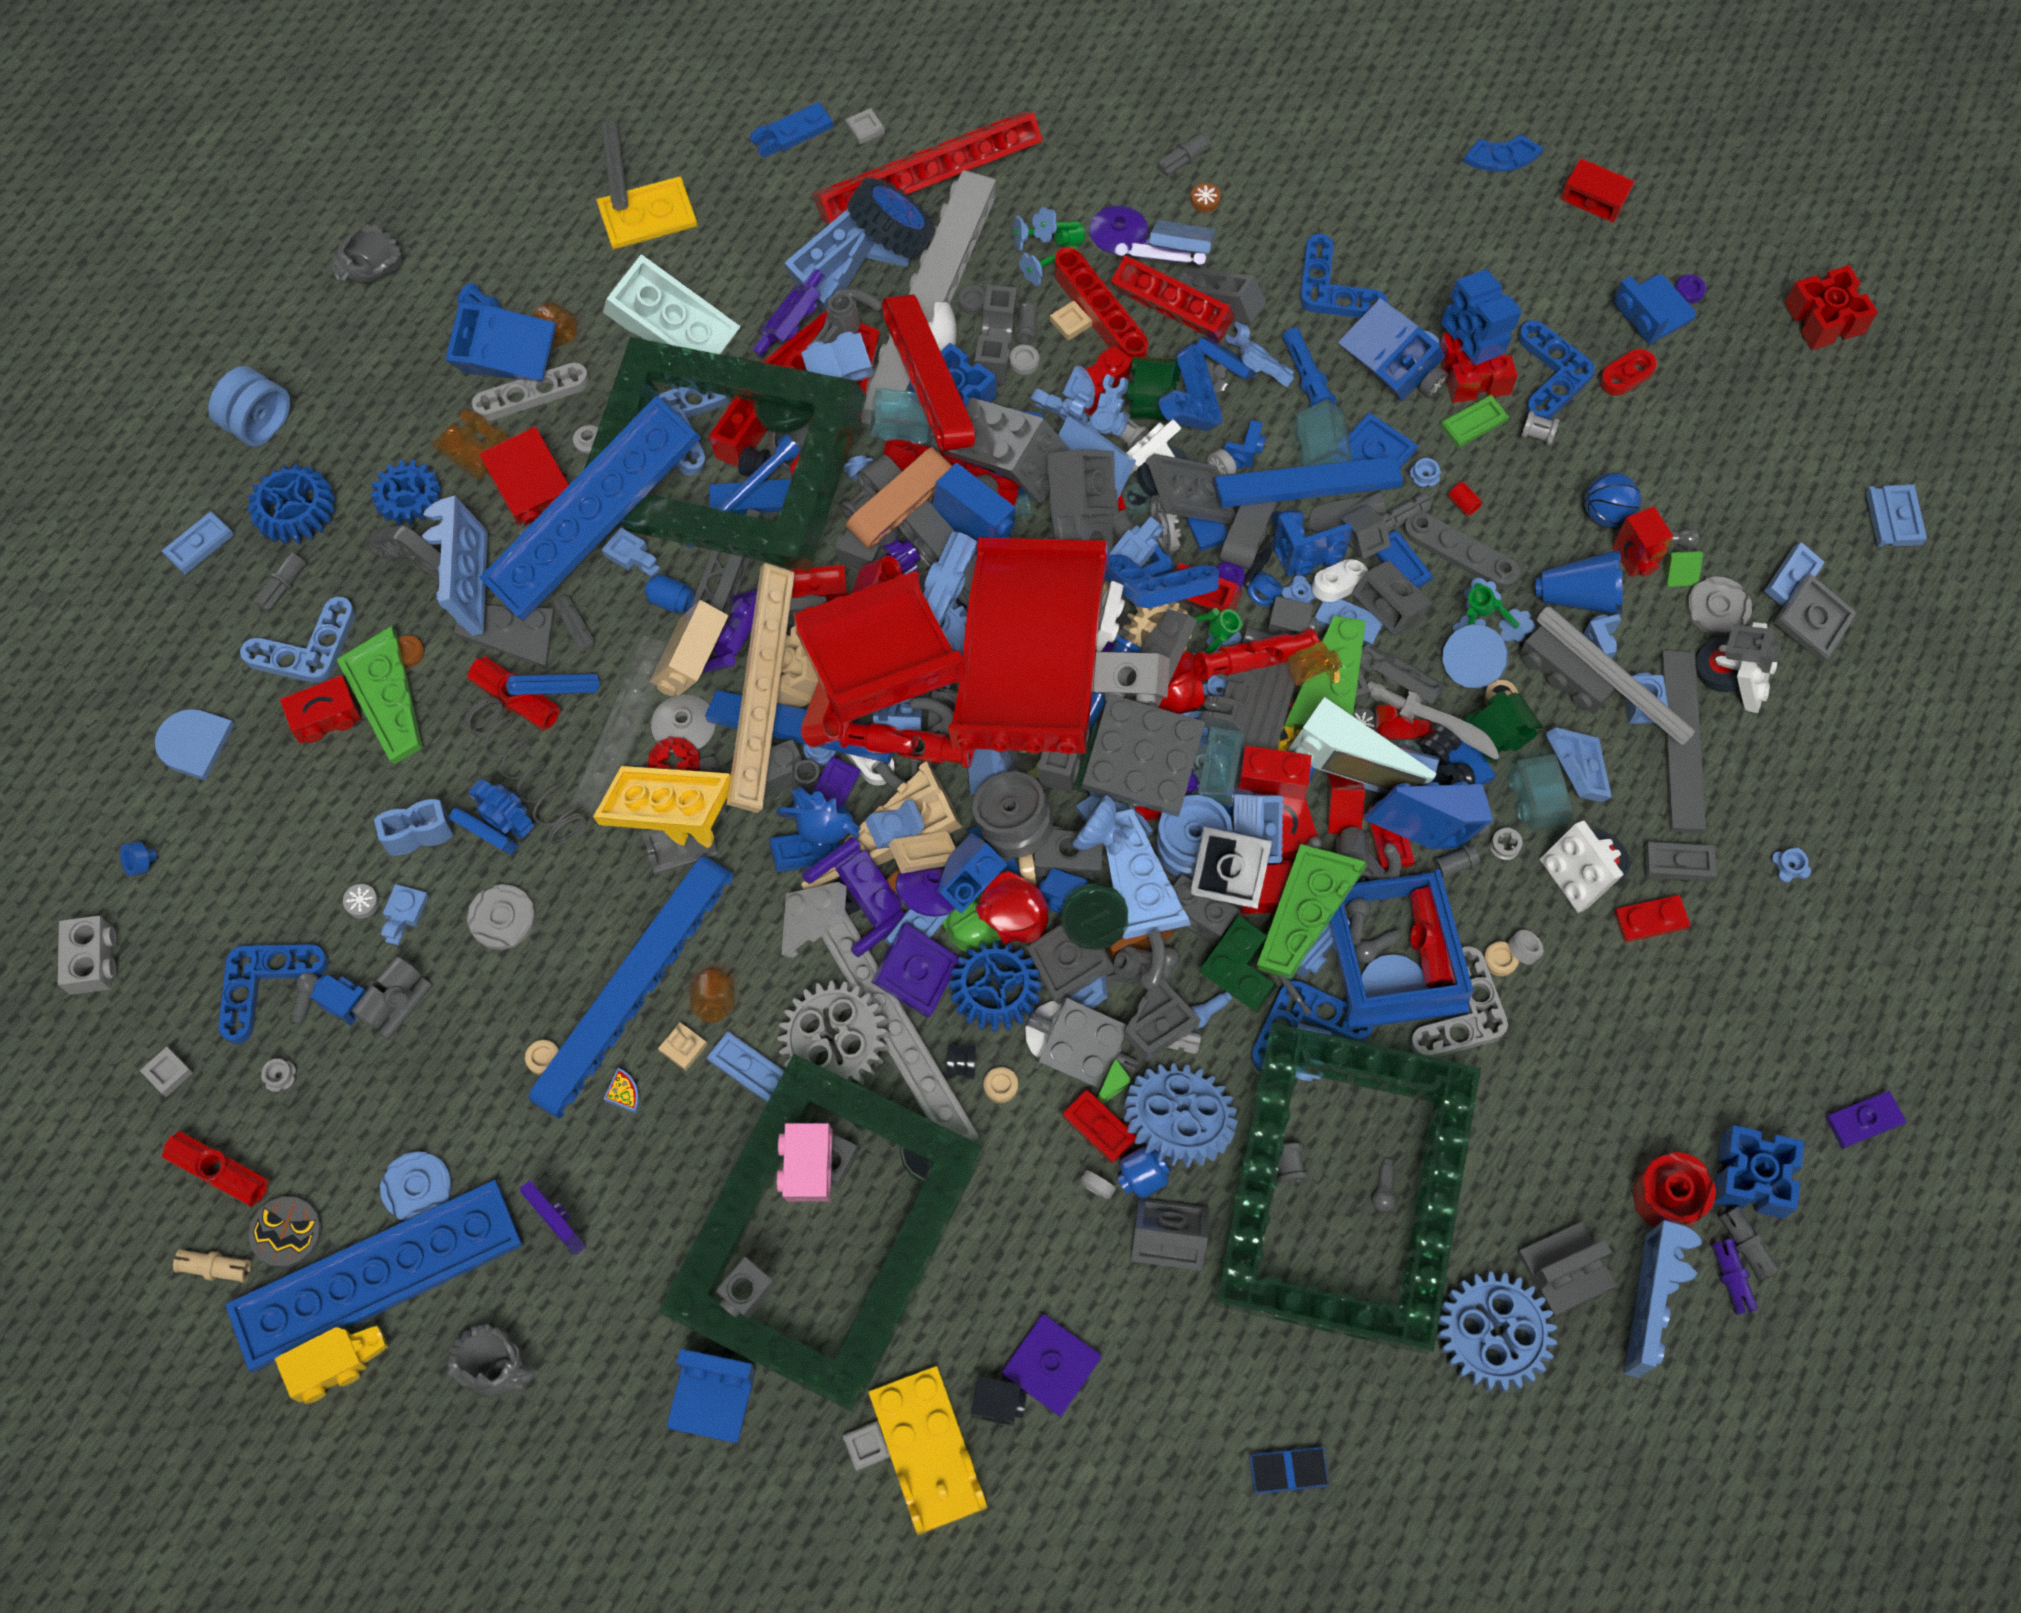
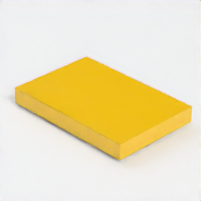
(650, 213)

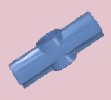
(948, 575)

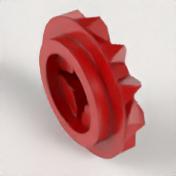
(682, 749)

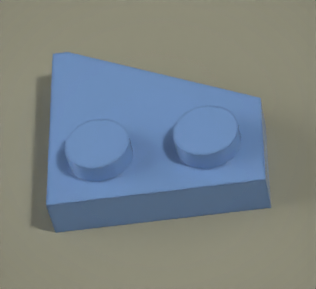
(1583, 763)

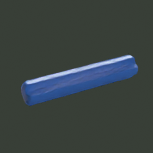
(552, 684)

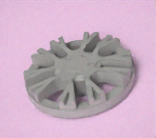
(1168, 538)

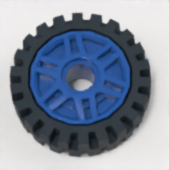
(891, 217)

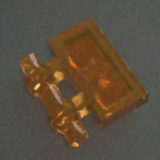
(463, 448)

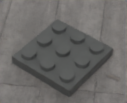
(1143, 755)

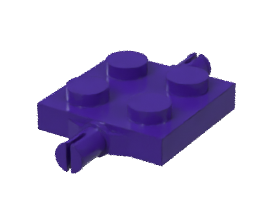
(784, 321)

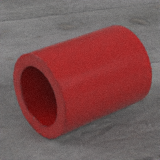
(1465, 498)

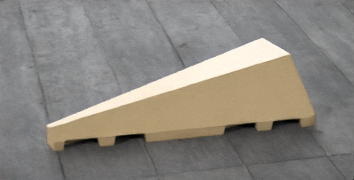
(930, 801)

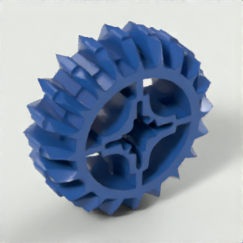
(293, 513)
(983, 991)

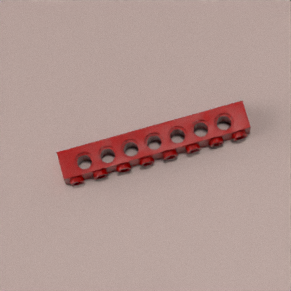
(937, 161)

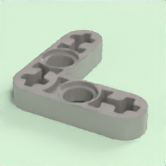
(1471, 1022)

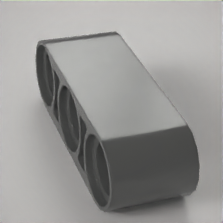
(1247, 534)

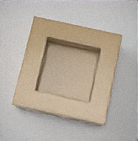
(1071, 320)

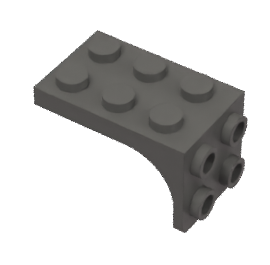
(1011, 445)

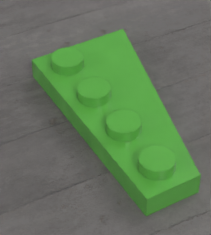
(1346, 639)

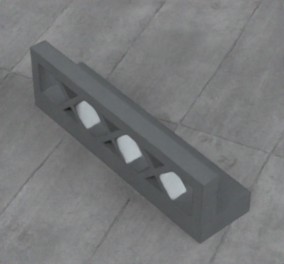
(731, 578)

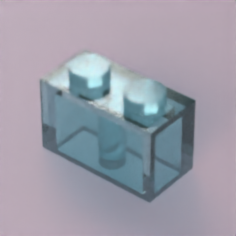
(899, 417)
(1323, 435)
(1222, 765)
(1541, 793)

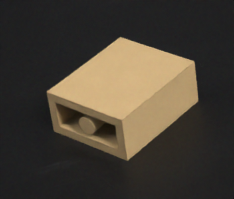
(688, 649)

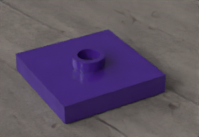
(915, 970)
(554, 1216)
(1051, 1365)

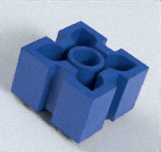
(1481, 316)
(969, 381)
(1775, 1161)

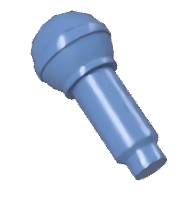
(1209, 1008)

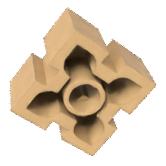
(797, 674)

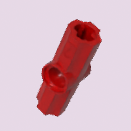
(493, 679)
(1429, 941)
(231, 1178)

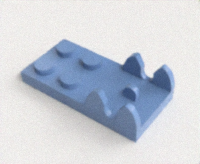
(461, 562)
(1658, 1278)

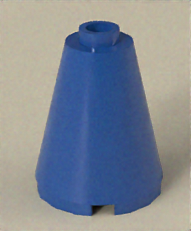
(1585, 584)

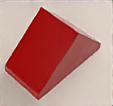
(1344, 803)

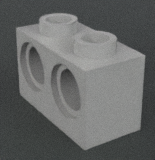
(77, 957)

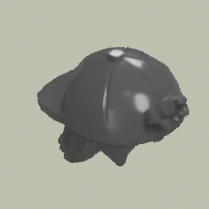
(366, 255)
(487, 1362)

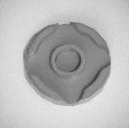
(1711, 612)
(511, 917)

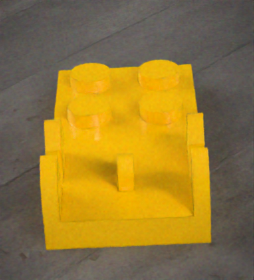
(665, 801)
(927, 1450)

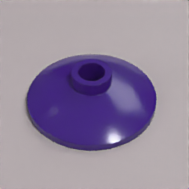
(1108, 234)
(920, 892)

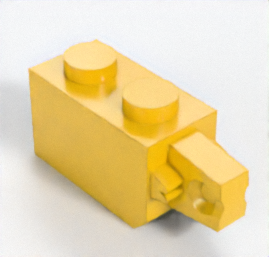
(328, 1361)

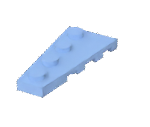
(1143, 883)

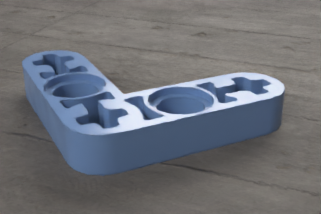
(687, 411)
(305, 657)

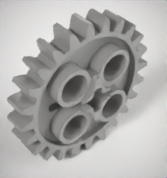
(862, 1026)

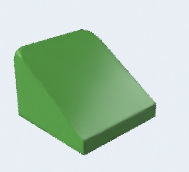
(1683, 568)
(1114, 1083)

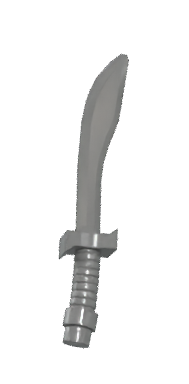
(1412, 706)

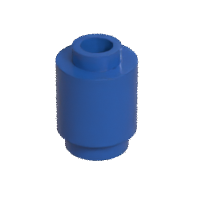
(669, 594)

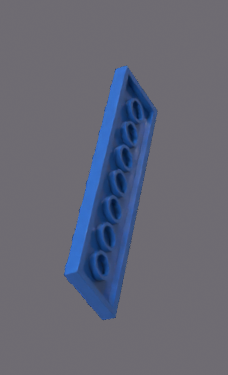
(589, 508)
(374, 1275)

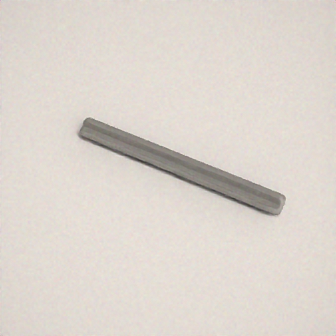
(1616, 675)

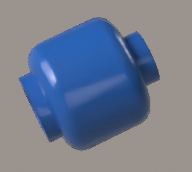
(1143, 1173)

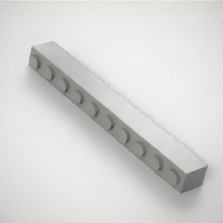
(939, 270)

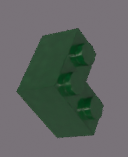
(1231, 965)

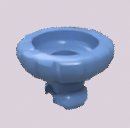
(1100, 827)

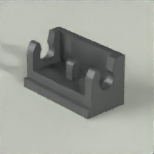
(669, 855)

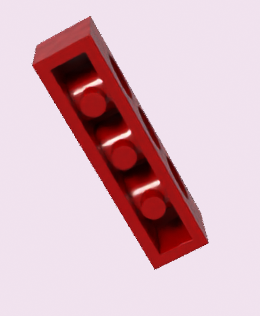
(1172, 298)

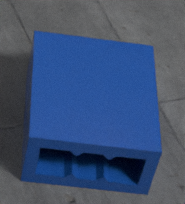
(972, 506)

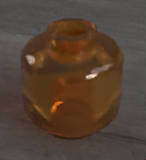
(564, 320)
(712, 996)

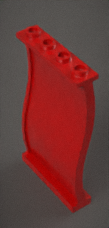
(1030, 645)

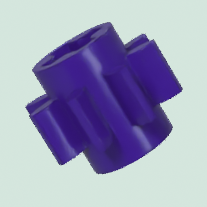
(904, 554)

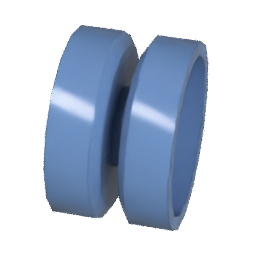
(249, 406)
(1181, 836)

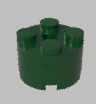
(1152, 380)
(1506, 722)

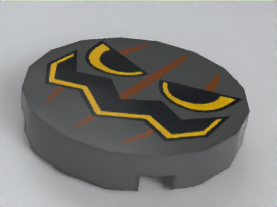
(285, 1232)

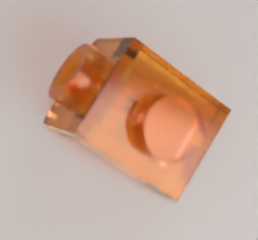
(1312, 662)

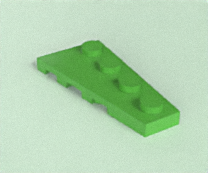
(382, 689)
(1308, 903)

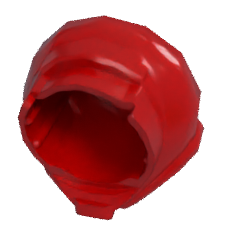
(1184, 689)
(1014, 908)

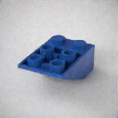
(499, 343)
(1392, 348)
(1433, 813)

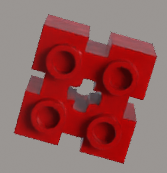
(1830, 307)
(1467, 380)

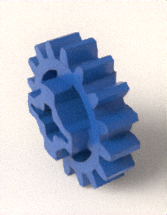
(405, 492)
(501, 809)

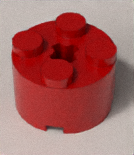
(1692, 1192)

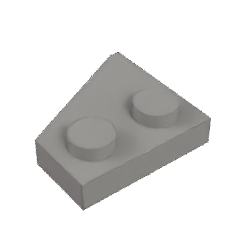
(810, 914)

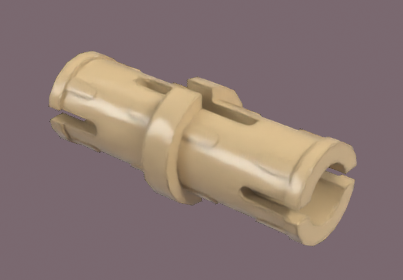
(212, 1265)

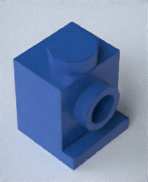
(1058, 887)
(337, 997)

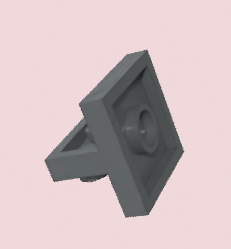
(1170, 1234)
(1568, 1268)

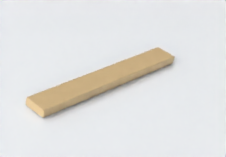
(760, 688)

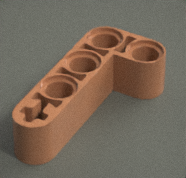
(898, 499)

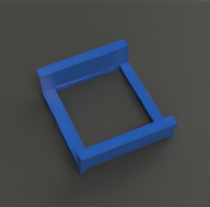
(1408, 1005)

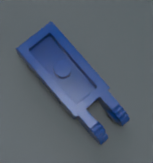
(792, 130)

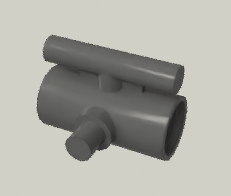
(391, 997)

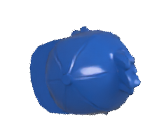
(819, 820)

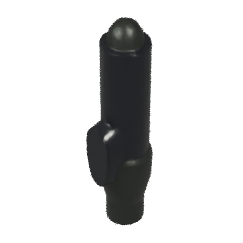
(1261, 559)

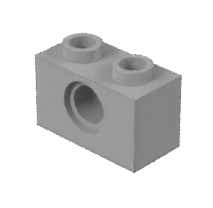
(1150, 670)

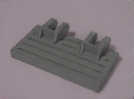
(1253, 704)

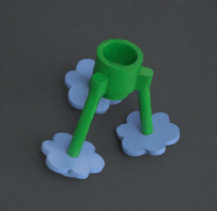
(1484, 601)

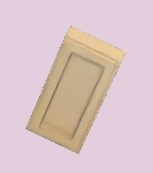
(922, 851)

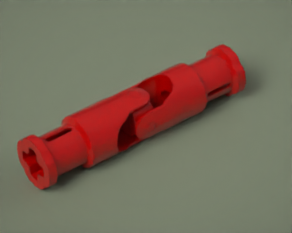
(1252, 655)
(887, 739)

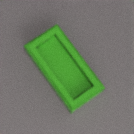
(1474, 421)

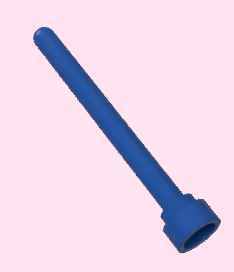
(785, 450)

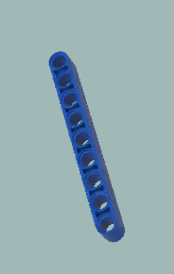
(628, 987)

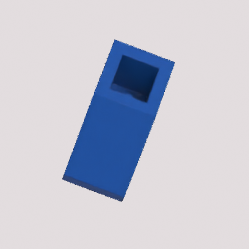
(969, 872)

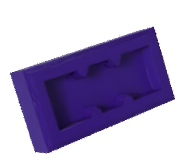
(837, 781)
(1865, 1120)

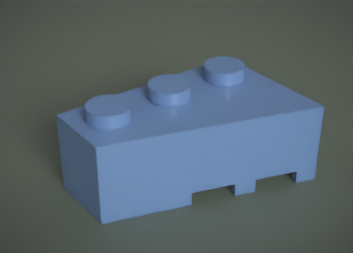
(835, 253)

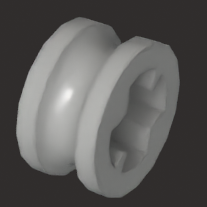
(1498, 849)

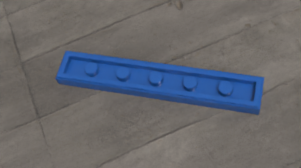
(1308, 482)
(787, 724)

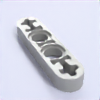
(529, 388)

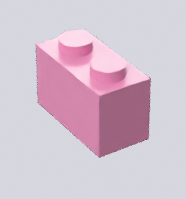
(806, 1163)

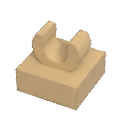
(682, 1046)

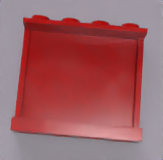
(877, 647)

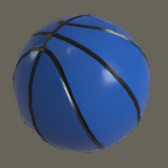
(1612, 499)

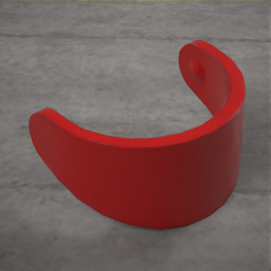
(1395, 727)

